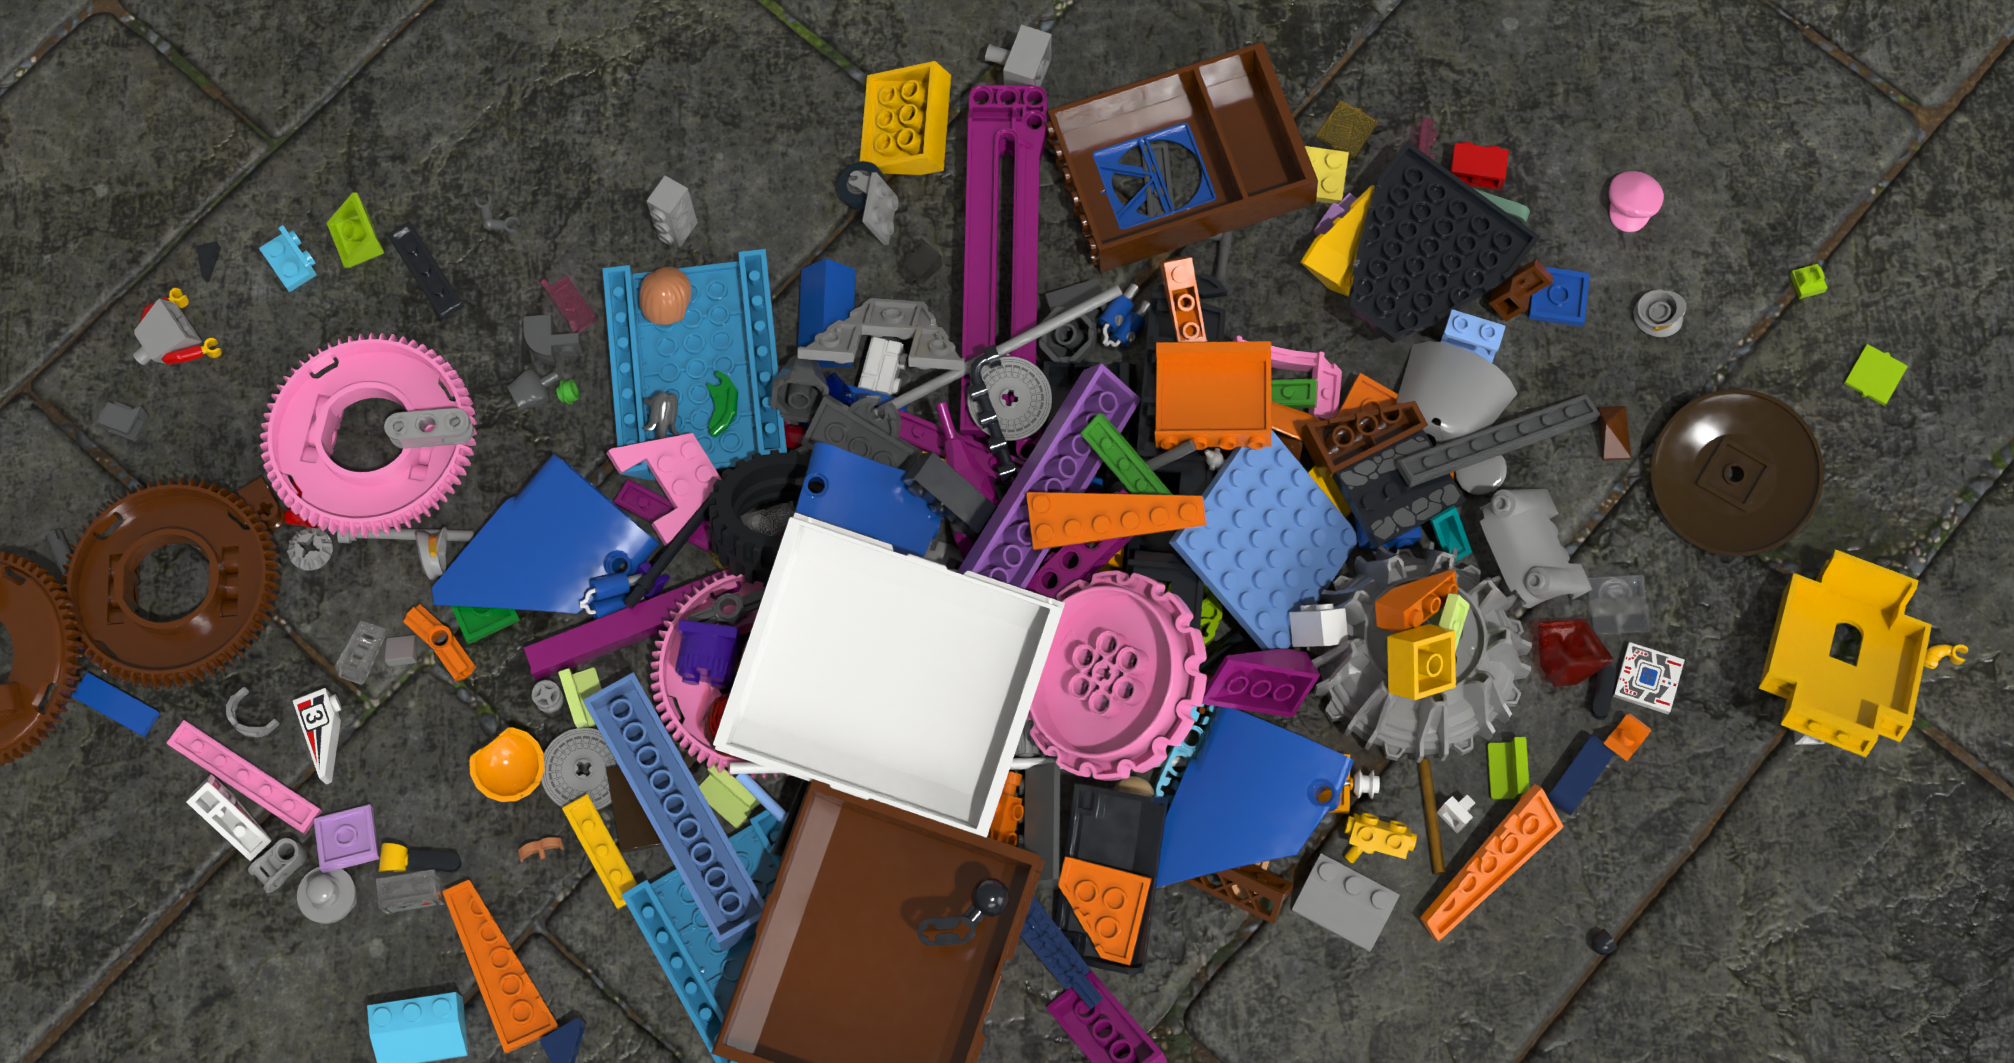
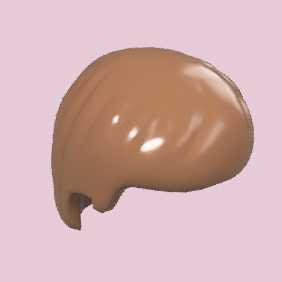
(665, 296)

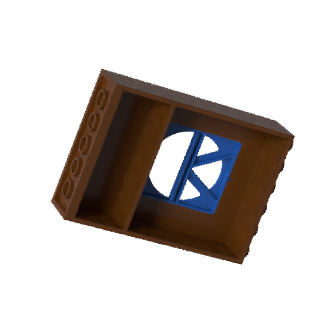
(1222, 112)

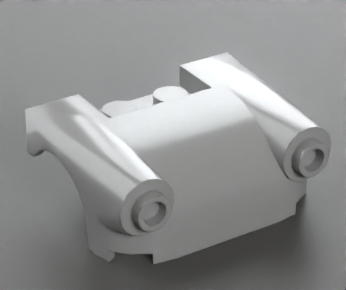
(1528, 546)

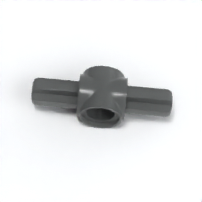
(744, 605)

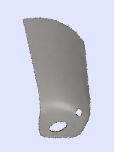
(1455, 388)

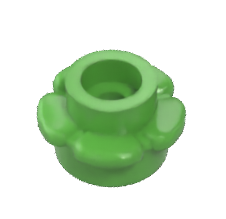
(568, 391)

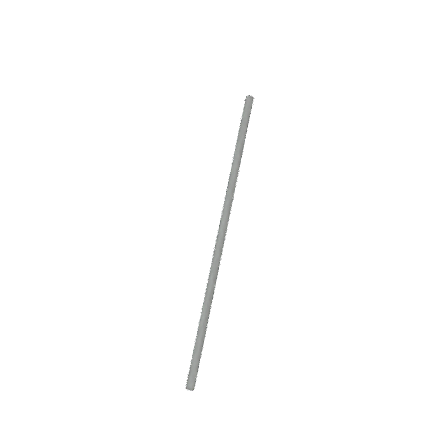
(1002, 349)

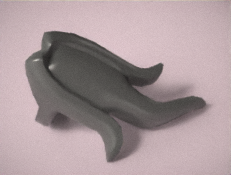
(663, 414)

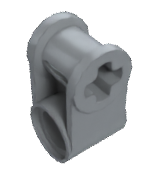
(276, 865)

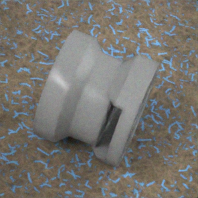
(544, 691)

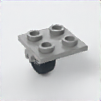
(865, 187)

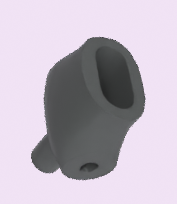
(530, 389)

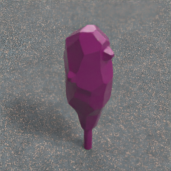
(963, 462)

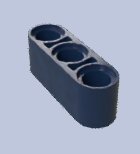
(1581, 775)

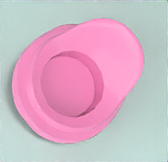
(1634, 200)

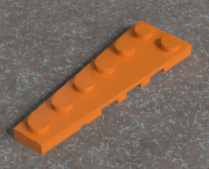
(1092, 517)
(1505, 850)
(507, 989)

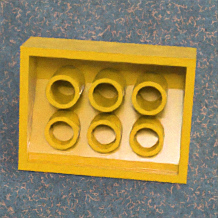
(906, 119)

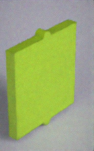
(1875, 374)

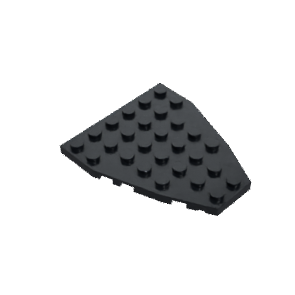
(1429, 247)

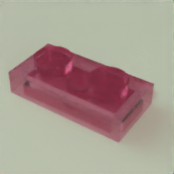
(1427, 136)

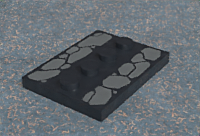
(1385, 501)

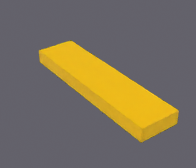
(600, 848)

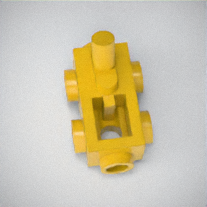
(1371, 835)

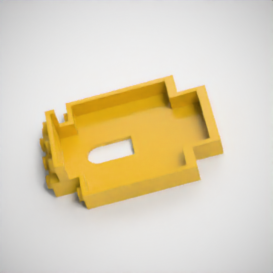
(1829, 696)

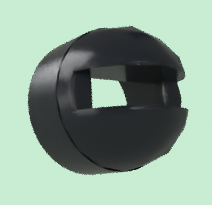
(1603, 943)

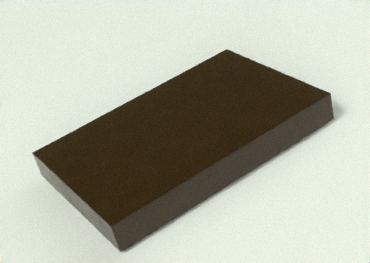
(631, 822)

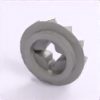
(314, 559)

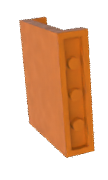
(1213, 394)

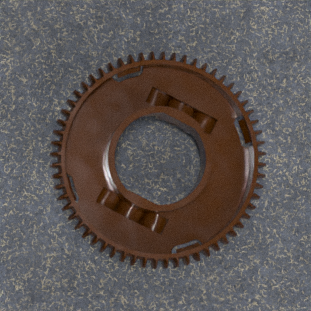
(106, 577)
(43, 654)

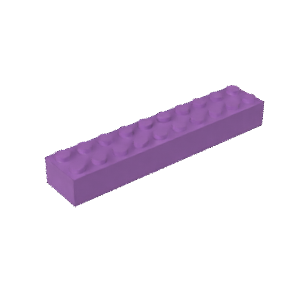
(1057, 465)

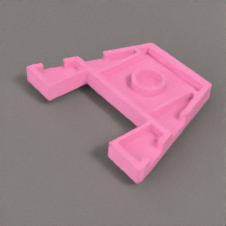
(680, 470)

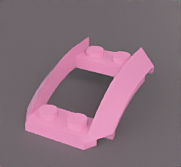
(1327, 375)

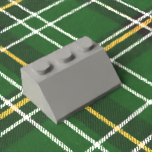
(1345, 902)

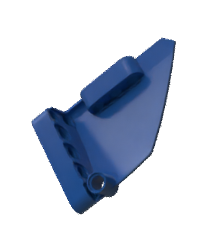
(545, 547)
(1247, 798)

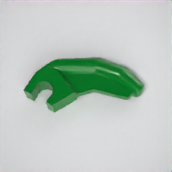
(725, 401)

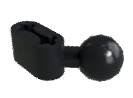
(988, 899)

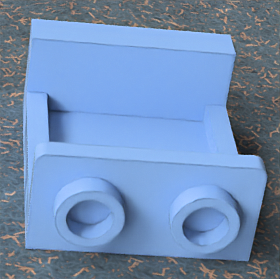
(1473, 334)

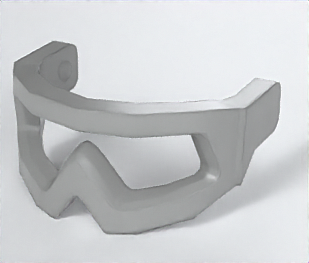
(231, 708)

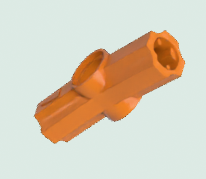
(450, 653)

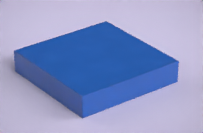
(1562, 300)

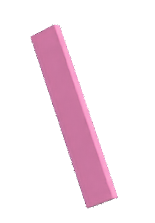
(244, 777)

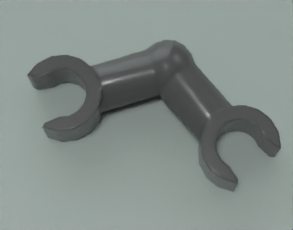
(496, 224)

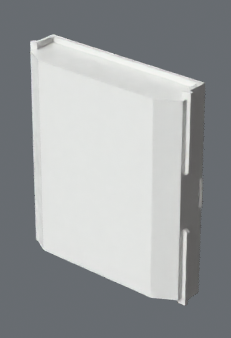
(888, 675)

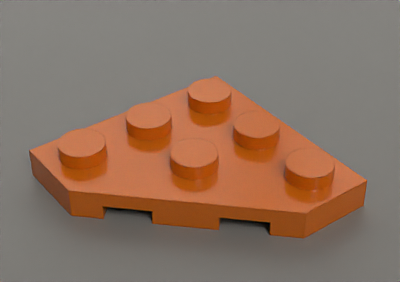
(1107, 905)

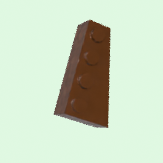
(1354, 437)

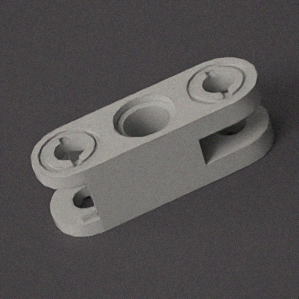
(407, 428)

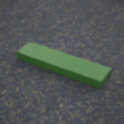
(1122, 458)

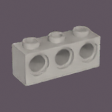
(672, 212)

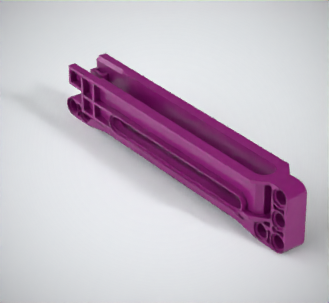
(992, 133)

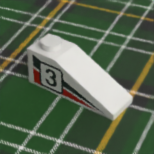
(321, 729)
(228, 817)

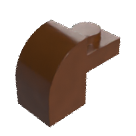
(1514, 294)

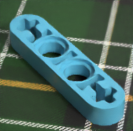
(1184, 750)

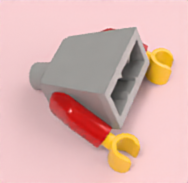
(168, 335)

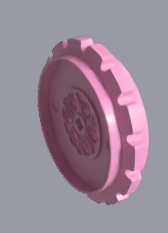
(1164, 679)

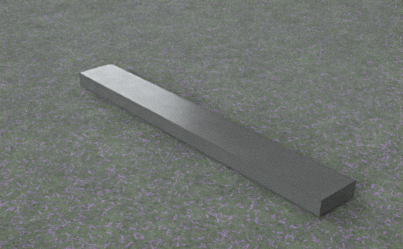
(1497, 440)

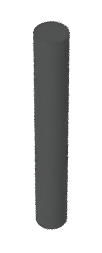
(1171, 455)

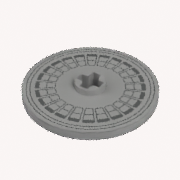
(1030, 389)
(561, 764)

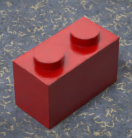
(1479, 165)

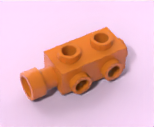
(1007, 812)

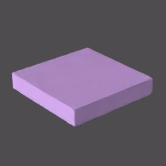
(346, 838)

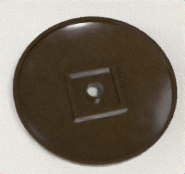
(1777, 462)

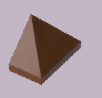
(1614, 433)

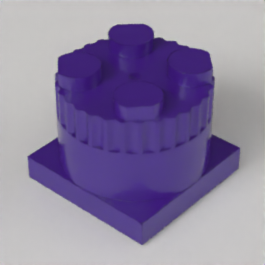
(707, 653)

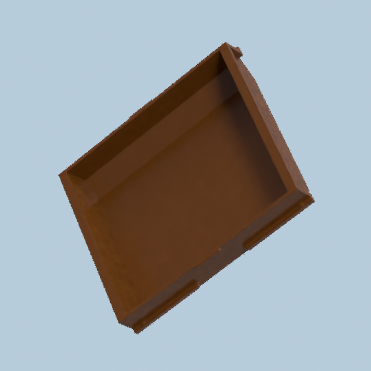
(840, 946)

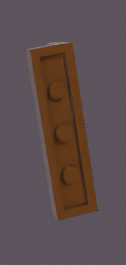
(1253, 880)

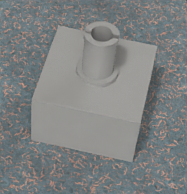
(1027, 60)

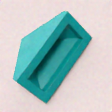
(1451, 533)

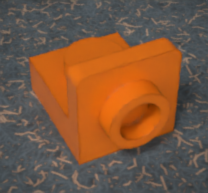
(1627, 736)

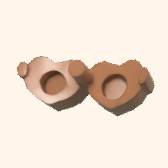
(539, 846)

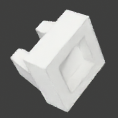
(1456, 812)

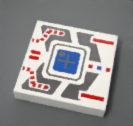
(1648, 678)

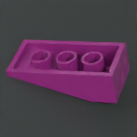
(1263, 682)
(1105, 1031)

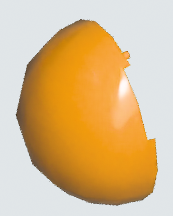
(508, 766)

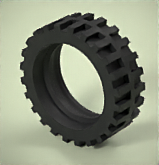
(739, 491)

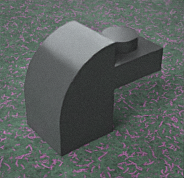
(545, 343)

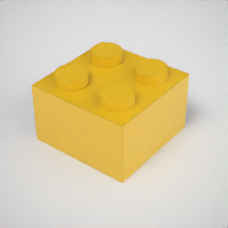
(1421, 661)

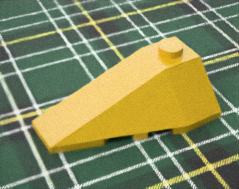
(1333, 253)

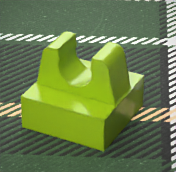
(1808, 281)

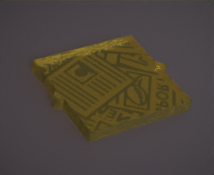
(1347, 129)

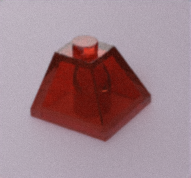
(1570, 651)

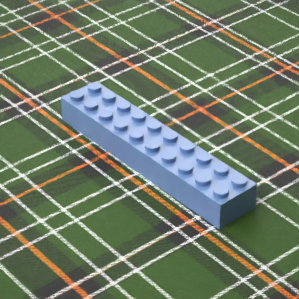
(677, 810)

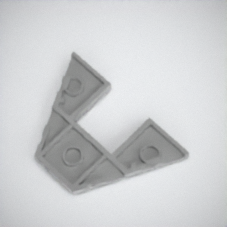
(892, 319)

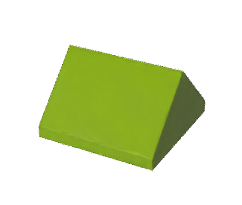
(354, 232)

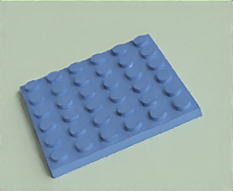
(1266, 541)

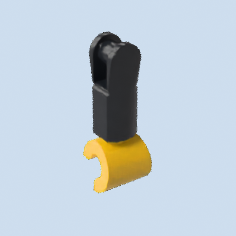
(396, 858)

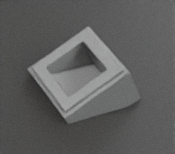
(401, 650)

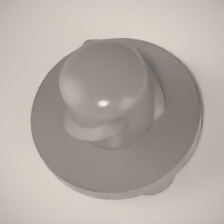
(326, 895)

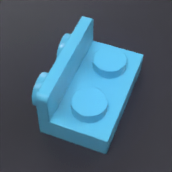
(287, 259)

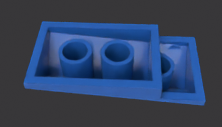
(825, 297)

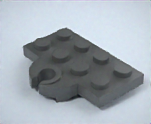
(862, 432)

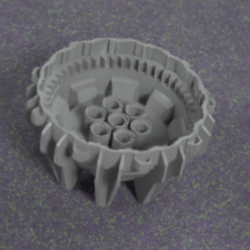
(1357, 671)

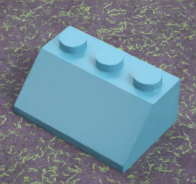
(418, 1029)

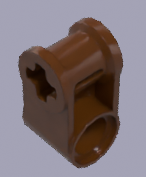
(262, 500)

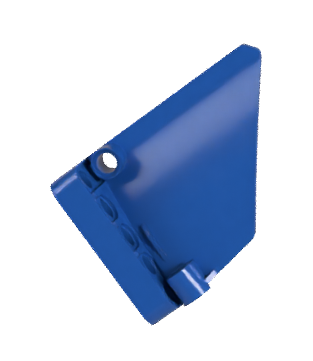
(867, 500)

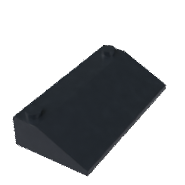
(1121, 833)

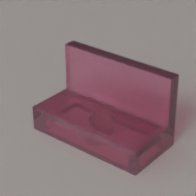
(569, 304)

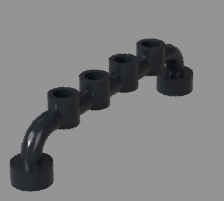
(988, 416)

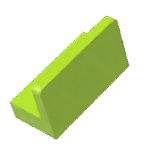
(1508, 769)

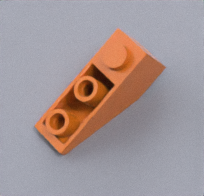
(1183, 299)
(1414, 602)

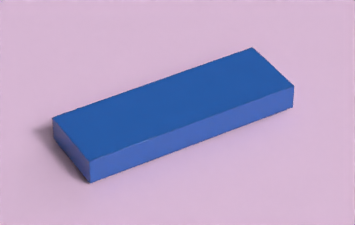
(116, 704)

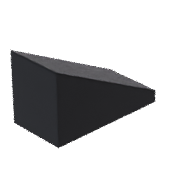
(207, 258)

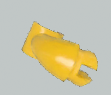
(1937, 652)

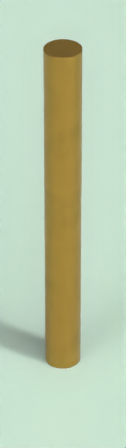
(1431, 817)

